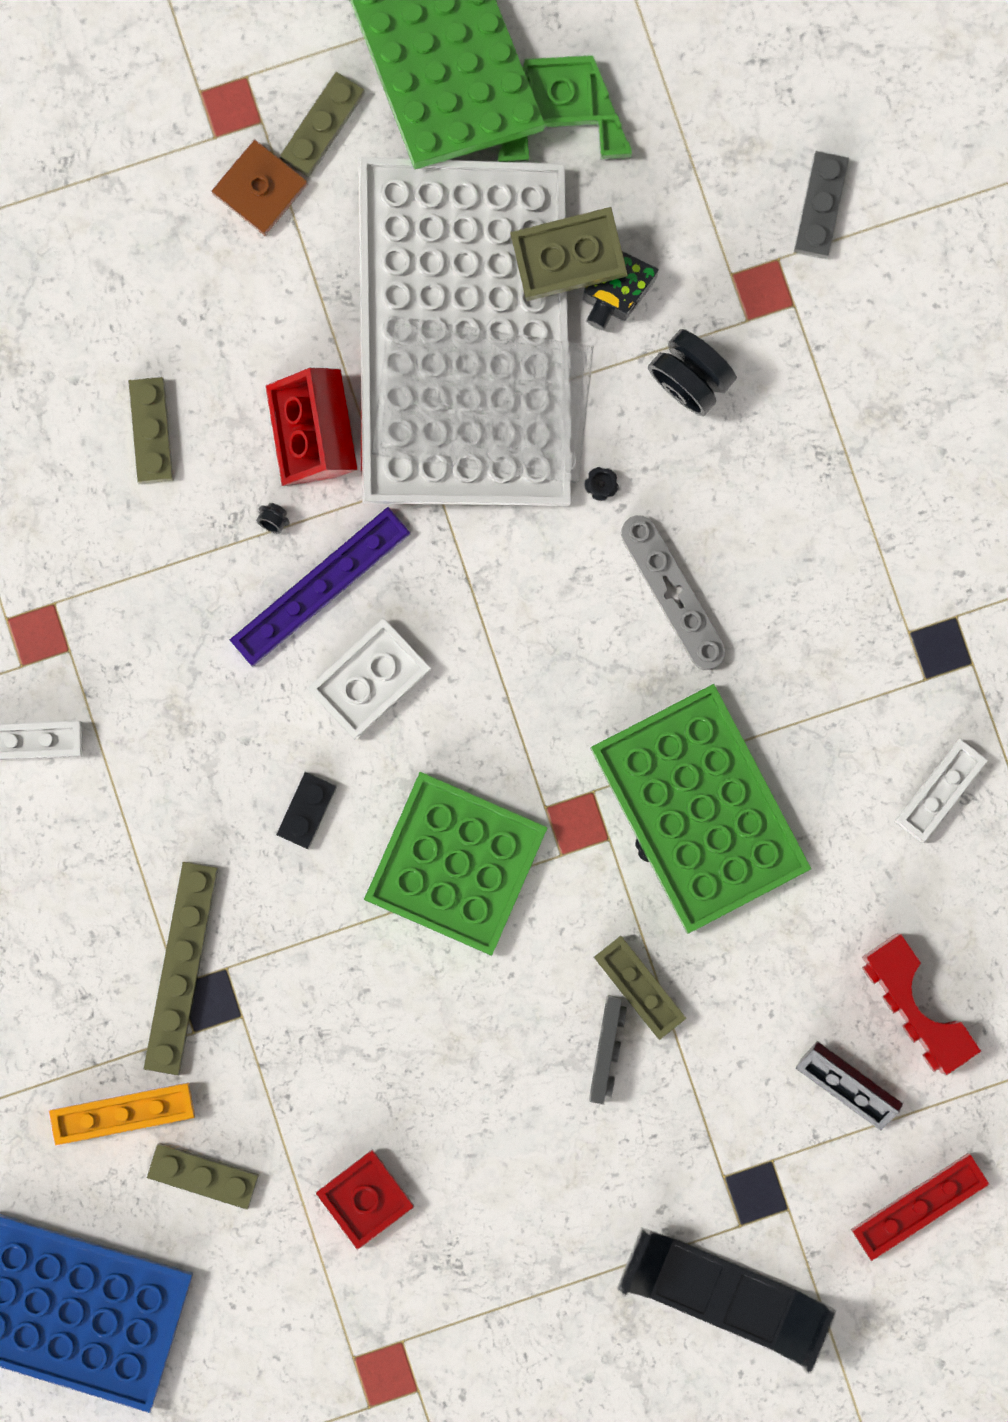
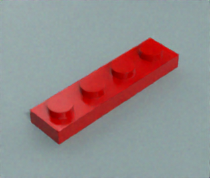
(919, 1206)

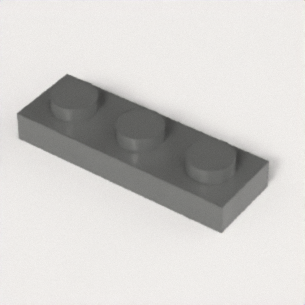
(821, 205)
(607, 1050)

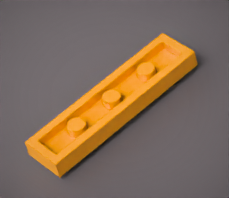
(122, 1113)

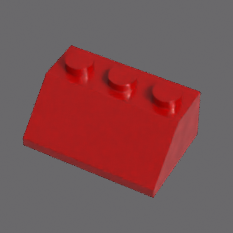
(311, 426)

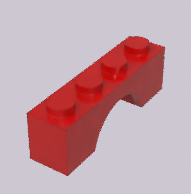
(945, 1043)

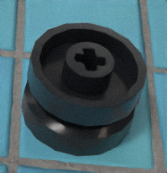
(692, 372)

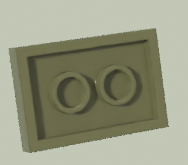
(568, 254)

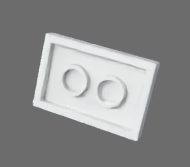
(369, 678)

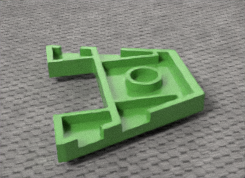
(570, 94)

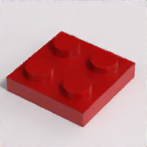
(364, 1199)

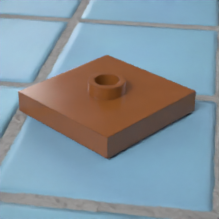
(259, 187)

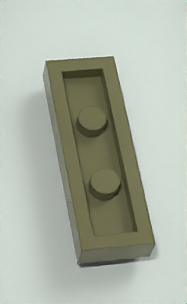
(322, 124)
(150, 430)
(640, 987)
(202, 1176)

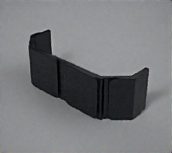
(727, 1296)

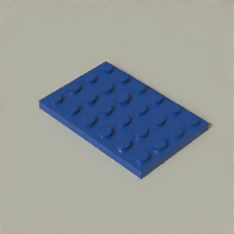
(86, 1314)

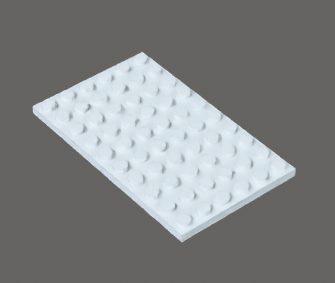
(445, 254)

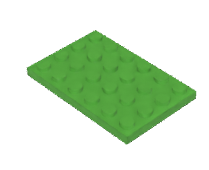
(448, 75)
(700, 808)

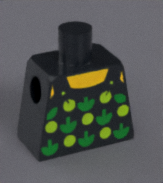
(620, 295)

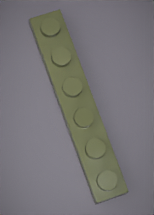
(180, 968)

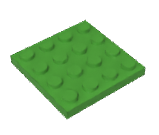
(455, 863)

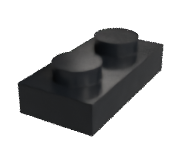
(306, 810)

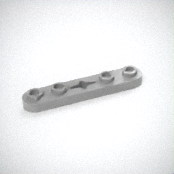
(688, 623)

